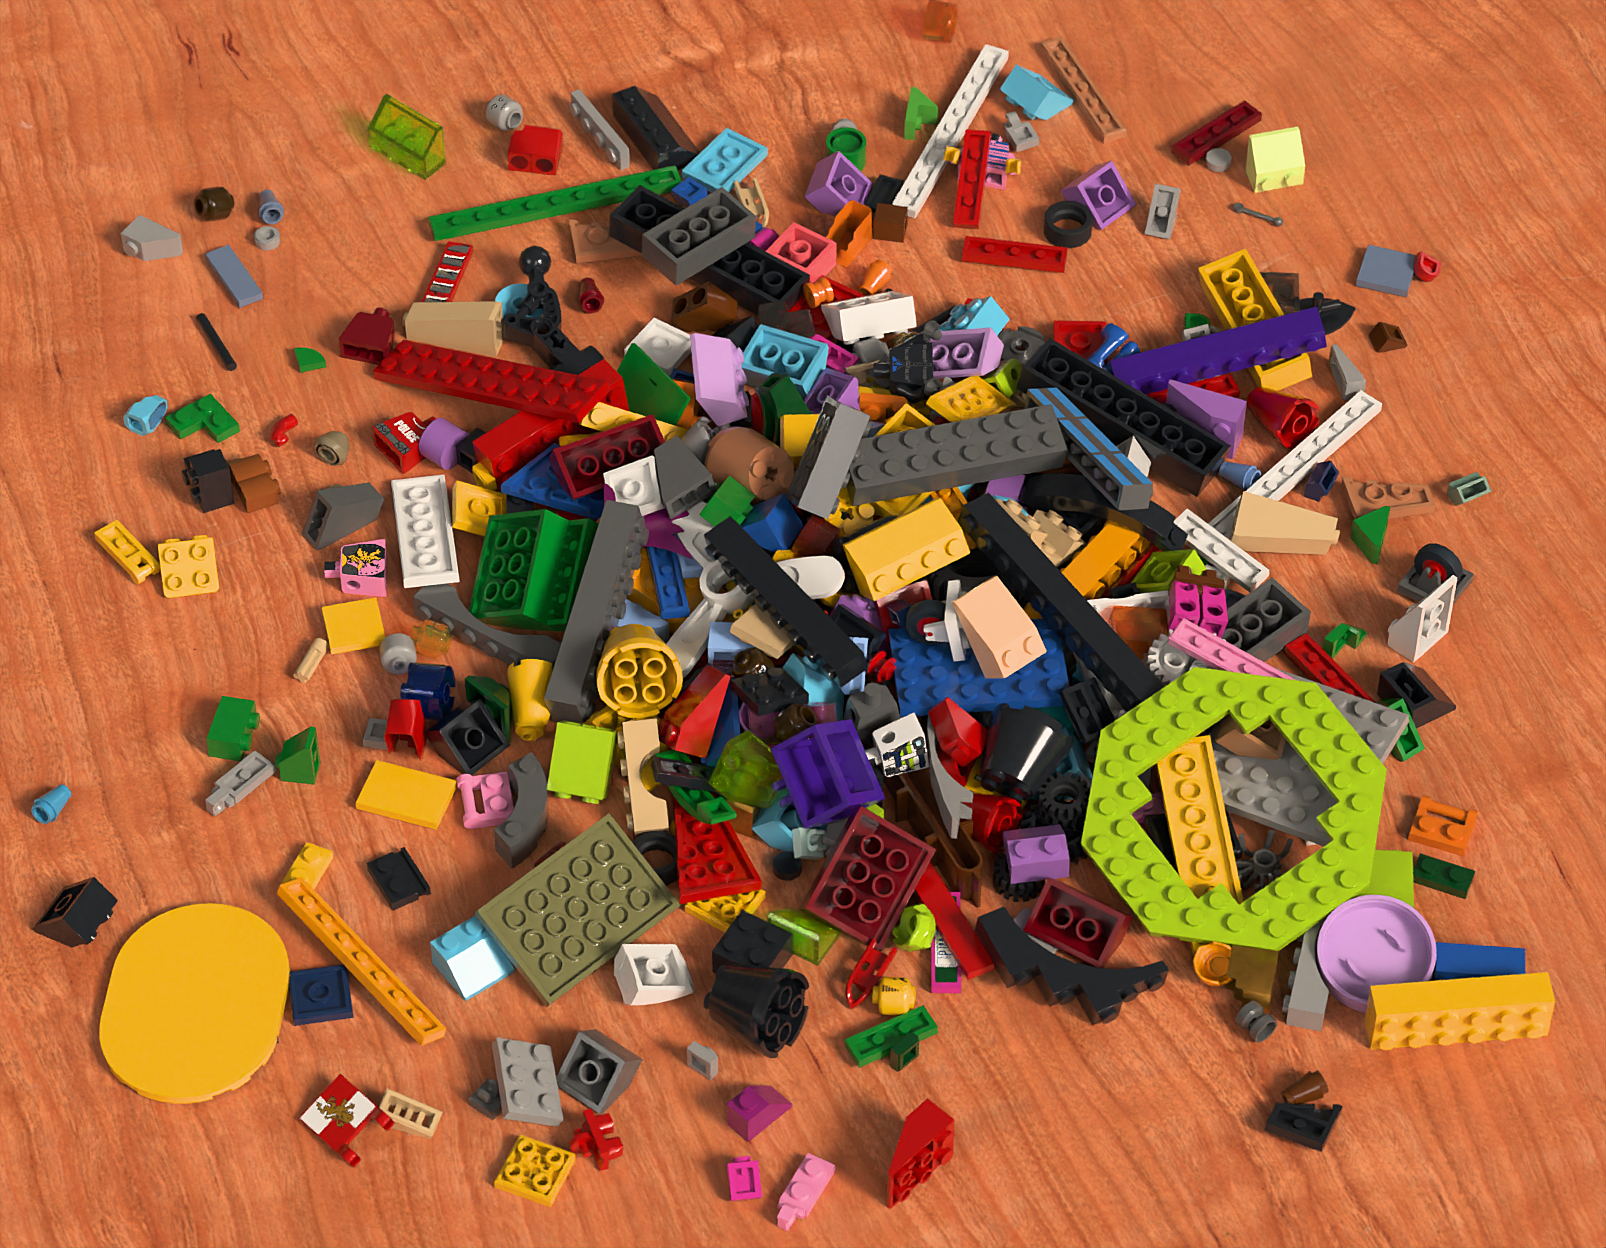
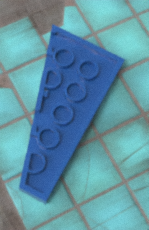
(540, 485)

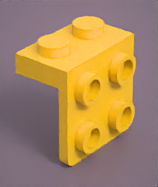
(188, 567)

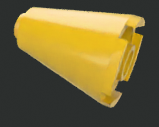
(527, 692)

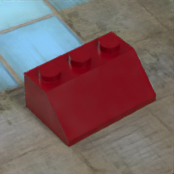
(1077, 923)

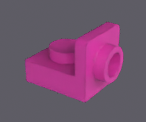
(744, 1179)

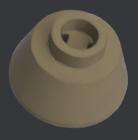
(332, 448)

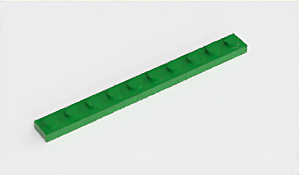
(550, 203)

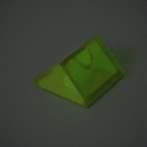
(810, 937)

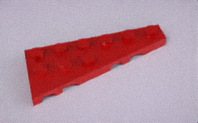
(710, 859)

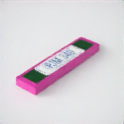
(944, 968)

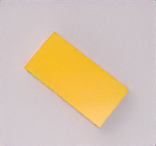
(969, 400)

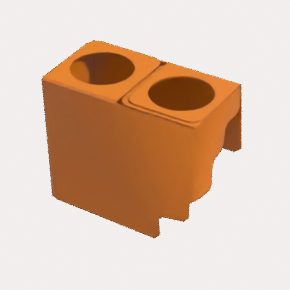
(854, 217)

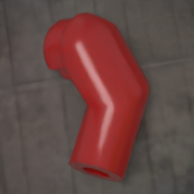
(280, 428)

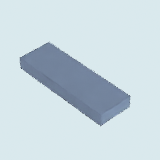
(234, 276)

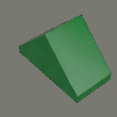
(1369, 532)

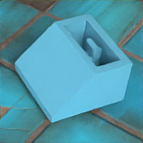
(976, 314)

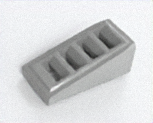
(1345, 373)

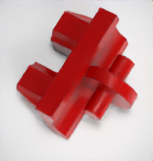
(591, 1139)

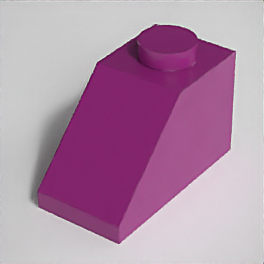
(755, 1110)

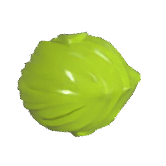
(915, 928)

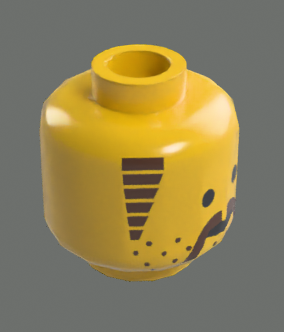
(894, 996)

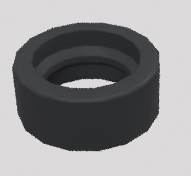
(1072, 211)
(660, 841)

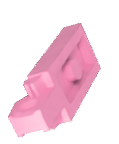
(804, 1190)

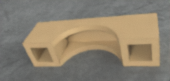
(640, 745)

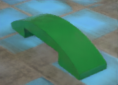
(699, 803)

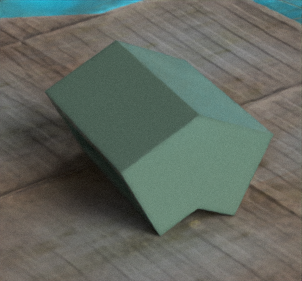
(1468, 488)

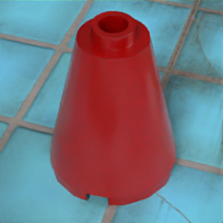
(1284, 415)
(990, 817)

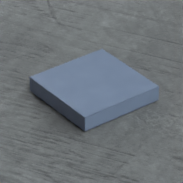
(1386, 271)

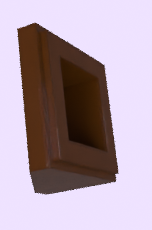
(1387, 337)

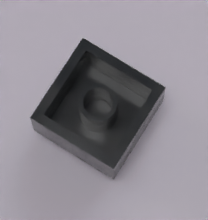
(753, 943)

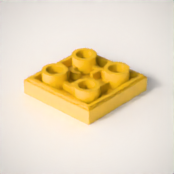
(353, 625)
(722, 911)
(535, 1170)

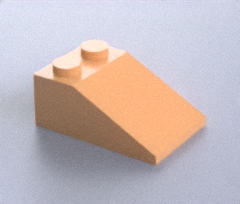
(998, 629)

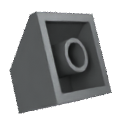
(597, 1070)

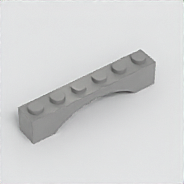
(1309, 994)

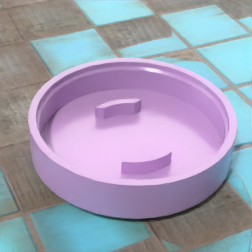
(1373, 944)

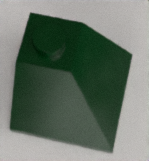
(495, 698)

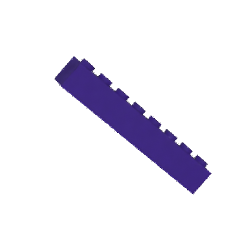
(1223, 352)

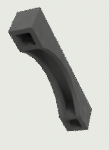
(443, 606)

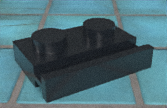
(398, 878)

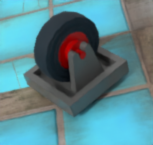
(1430, 569)

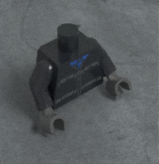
(912, 366)

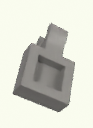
(1020, 134)

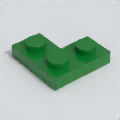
(205, 414)

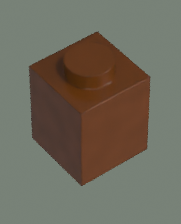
(890, 222)

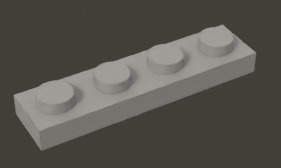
(599, 128)

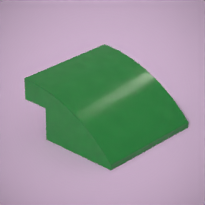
(531, 570)

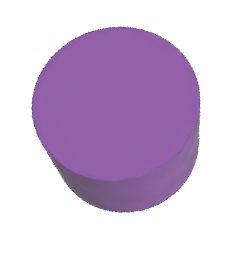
(440, 442)

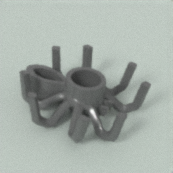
(1262, 864)

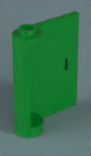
(650, 388)

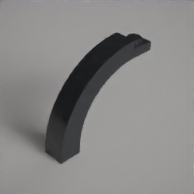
(1078, 494)

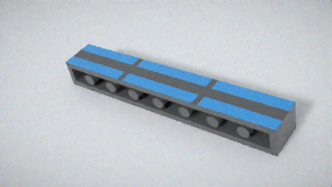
(1094, 453)

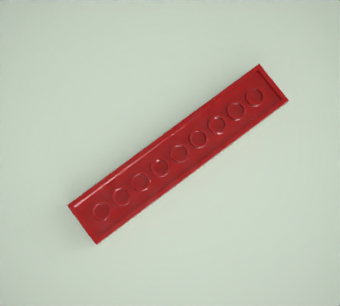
(491, 380)

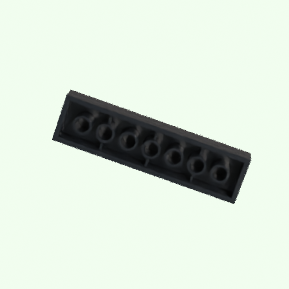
(744, 274)
(1171, 442)

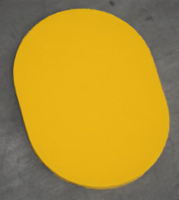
(194, 1003)

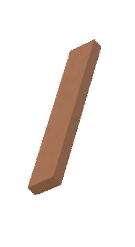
(1083, 90)

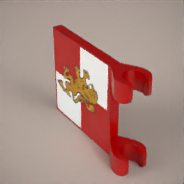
(341, 1115)

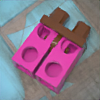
(1198, 600)

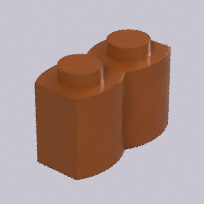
(253, 483)

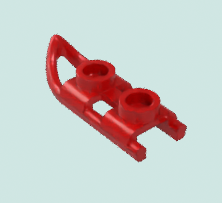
(865, 979)

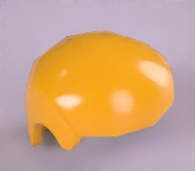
(1212, 963)

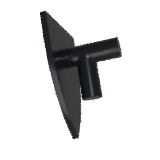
(1332, 312)

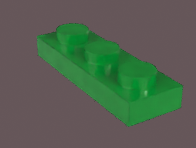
(879, 1040)

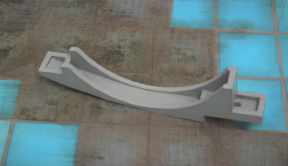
(946, 790)

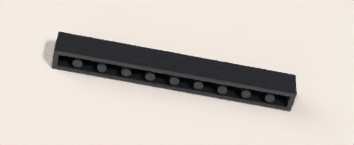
(1058, 602)

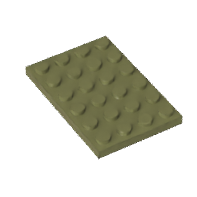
(577, 909)

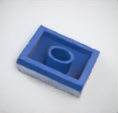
(773, 523)

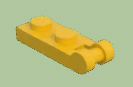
(127, 551)

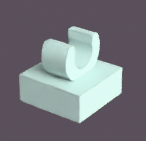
(808, 843)

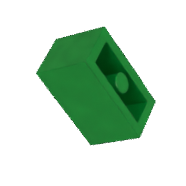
(729, 500)
(232, 728)

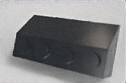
(652, 129)

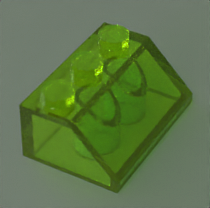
(407, 137)

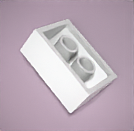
(870, 316)

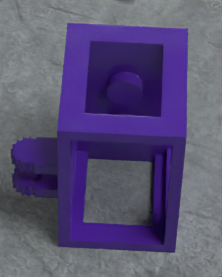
(826, 774)

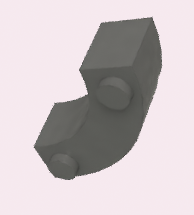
(523, 828)

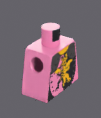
(361, 568)

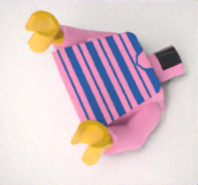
(999, 162)

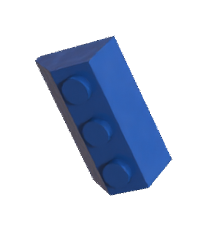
(726, 727)

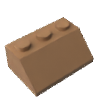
(1260, 743)

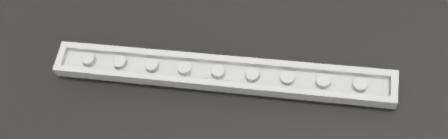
(951, 129)
(1306, 455)

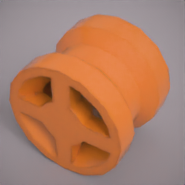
(818, 292)

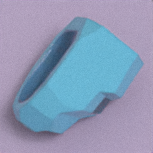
(145, 415)

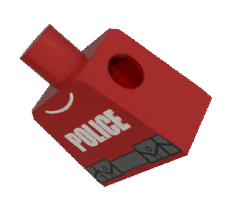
(400, 439)

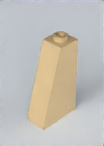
(457, 325)
(1281, 528)

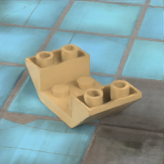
(1047, 532)

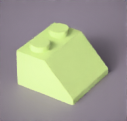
(1275, 159)

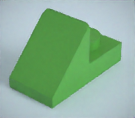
(919, 111)

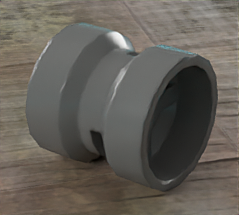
(1256, 1021)

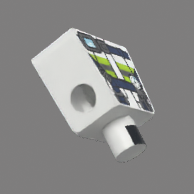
(899, 747)

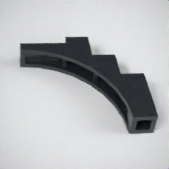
(1059, 979)

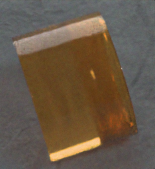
(940, 21)

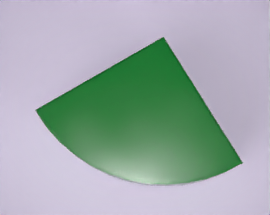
(309, 359)

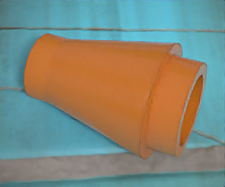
(876, 276)

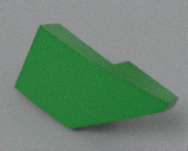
(1343, 635)

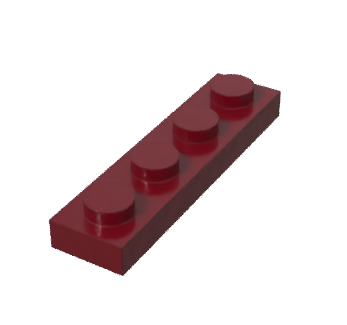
(1216, 132)

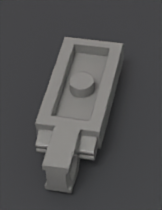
(239, 782)

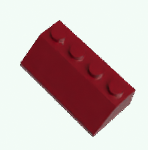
(582, 463)

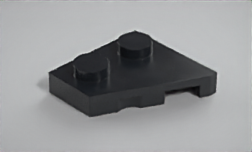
(1303, 1123)

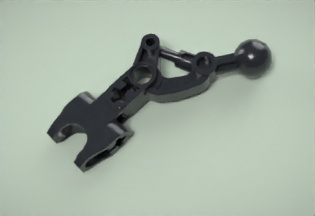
(545, 333)

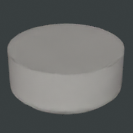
(1218, 160)
(267, 238)

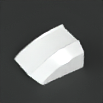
(651, 973)

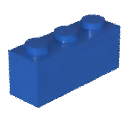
(1476, 961)

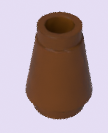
(1306, 1089)

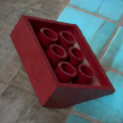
(867, 878)

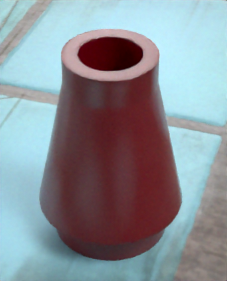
(590, 297)

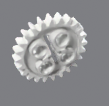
(1169, 662)

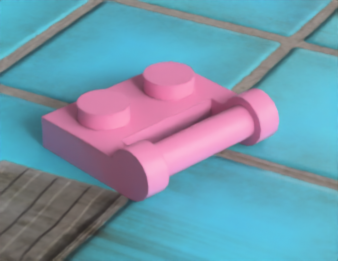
(495, 797)

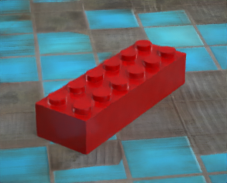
(528, 434)

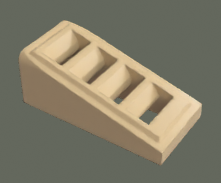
(412, 1106)

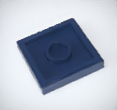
(320, 995)

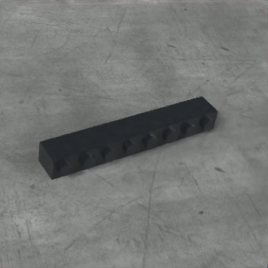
(785, 602)

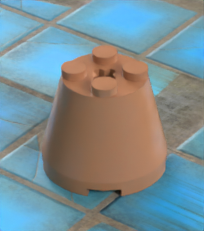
(750, 461)

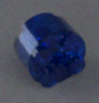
(432, 687)

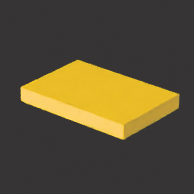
(406, 794)

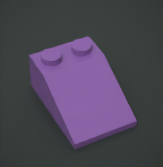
(1211, 411)

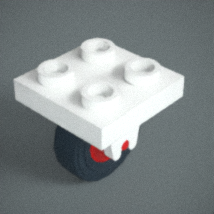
(937, 622)

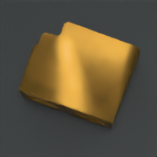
(1252, 974)

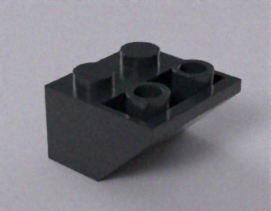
(1420, 692)

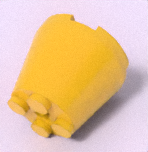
(637, 672)

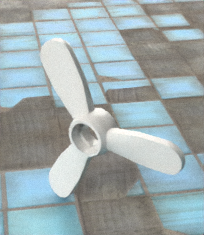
(815, 575)

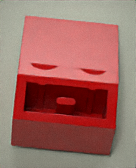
(922, 1147)

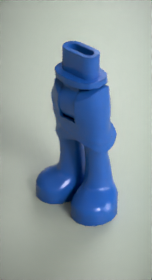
(1113, 338)

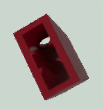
(368, 337)

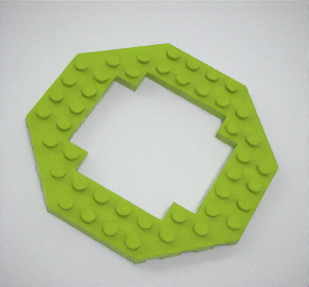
(1300, 895)

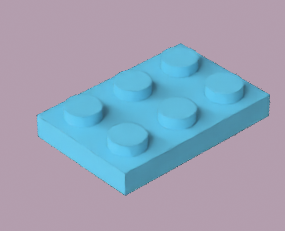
(725, 160)

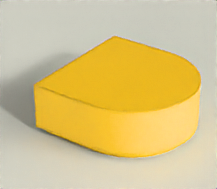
(483, 477)

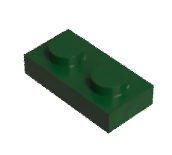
(1443, 876)

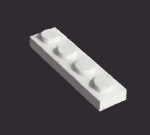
(1221, 552)

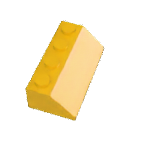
(905, 549)

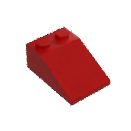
(694, 715)

